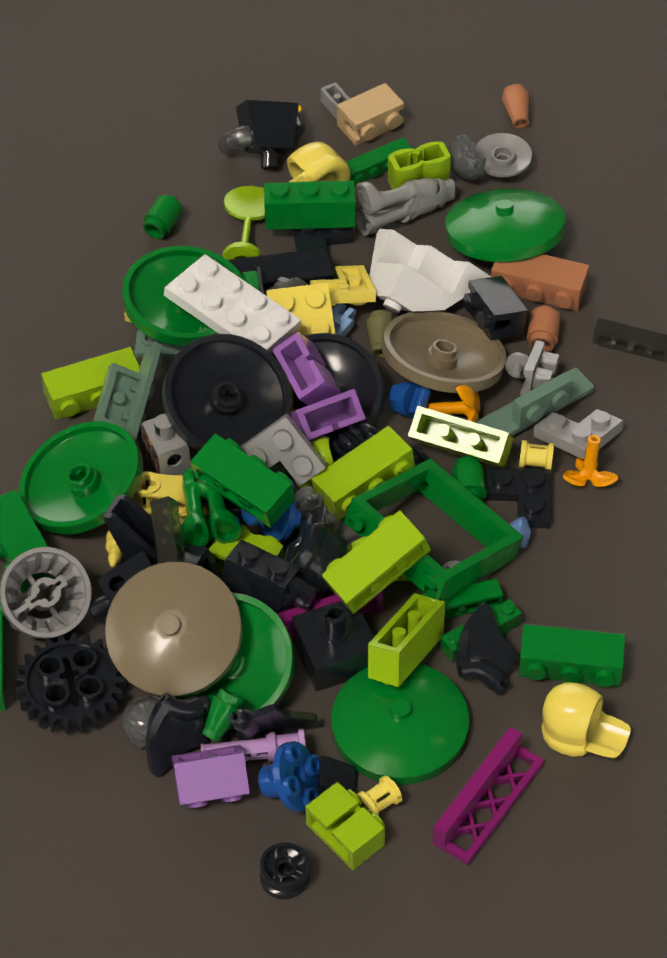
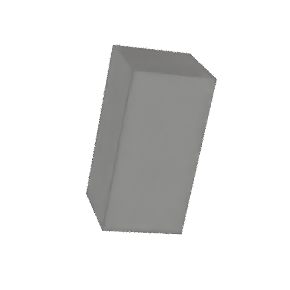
(331, 96)

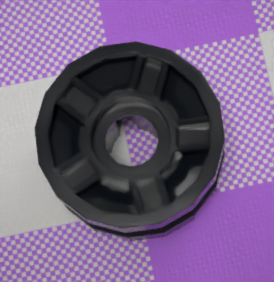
(294, 861)

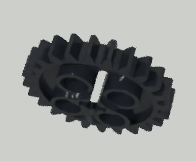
(38, 689)

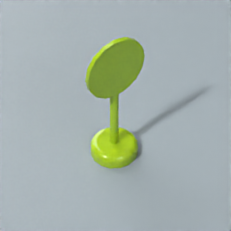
(248, 205)

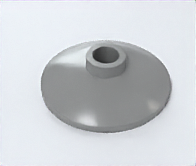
(504, 154)

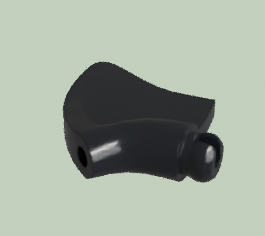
(484, 651)
(269, 719)
(174, 729)

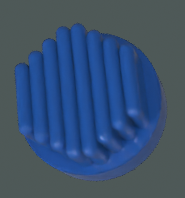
(406, 397)

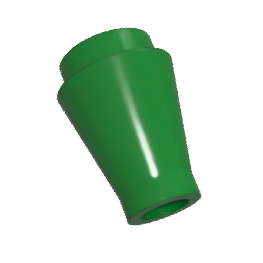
(218, 716)

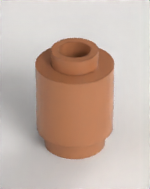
(544, 327)

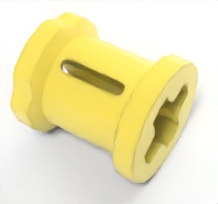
(536, 455)
(380, 796)

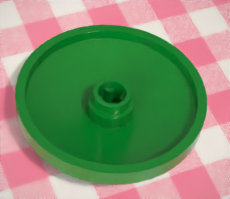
(505, 225)
(145, 298)
(79, 476)
(263, 661)
(400, 730)

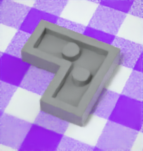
(574, 436)
(286, 444)

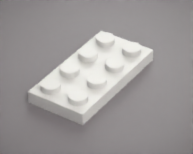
(231, 304)

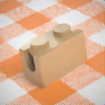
(370, 114)

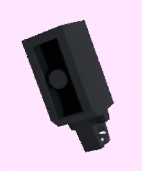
(266, 578)

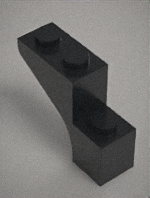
(134, 533)

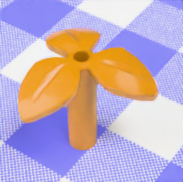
(469, 405)
(589, 466)

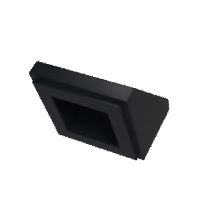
(336, 771)

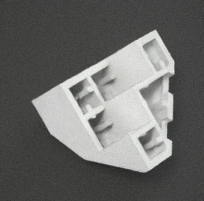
(417, 275)

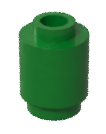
(162, 216)
(471, 475)

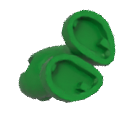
(223, 523)

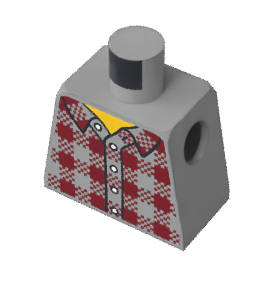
(162, 442)

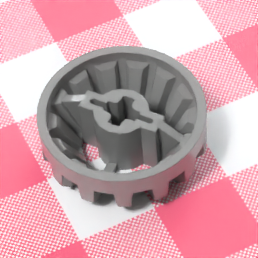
(68, 575)

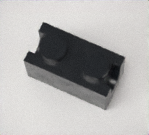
(495, 308)

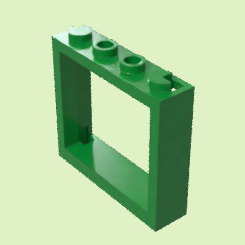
(460, 505)

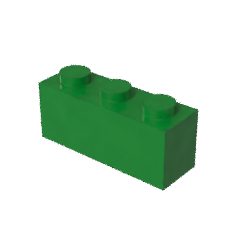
(309, 205)
(243, 479)
(18, 533)
(572, 655)

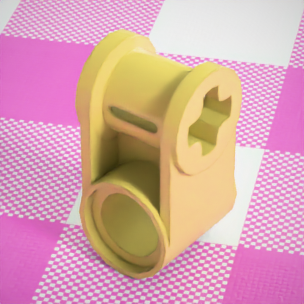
(160, 486)

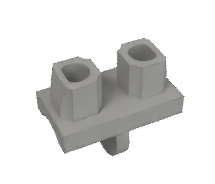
(536, 368)

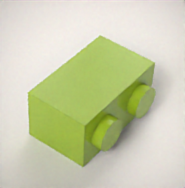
(345, 826)

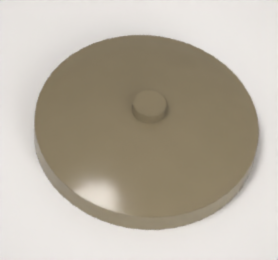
(442, 351)
(174, 629)

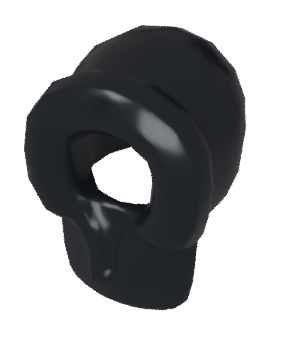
(315, 549)

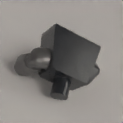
(264, 129)

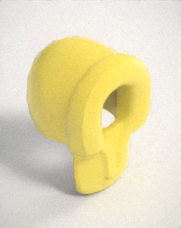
(317, 163)
(577, 724)

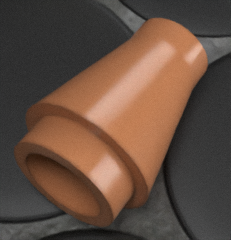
(516, 102)

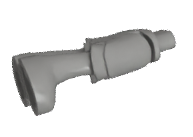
(411, 198)

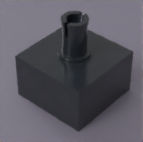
(331, 643)

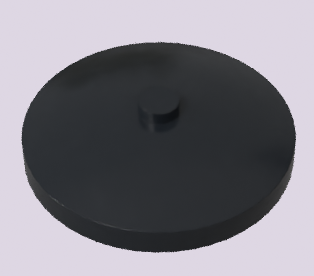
(351, 369)
(224, 389)

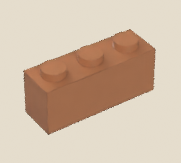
(546, 280)

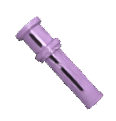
(262, 747)

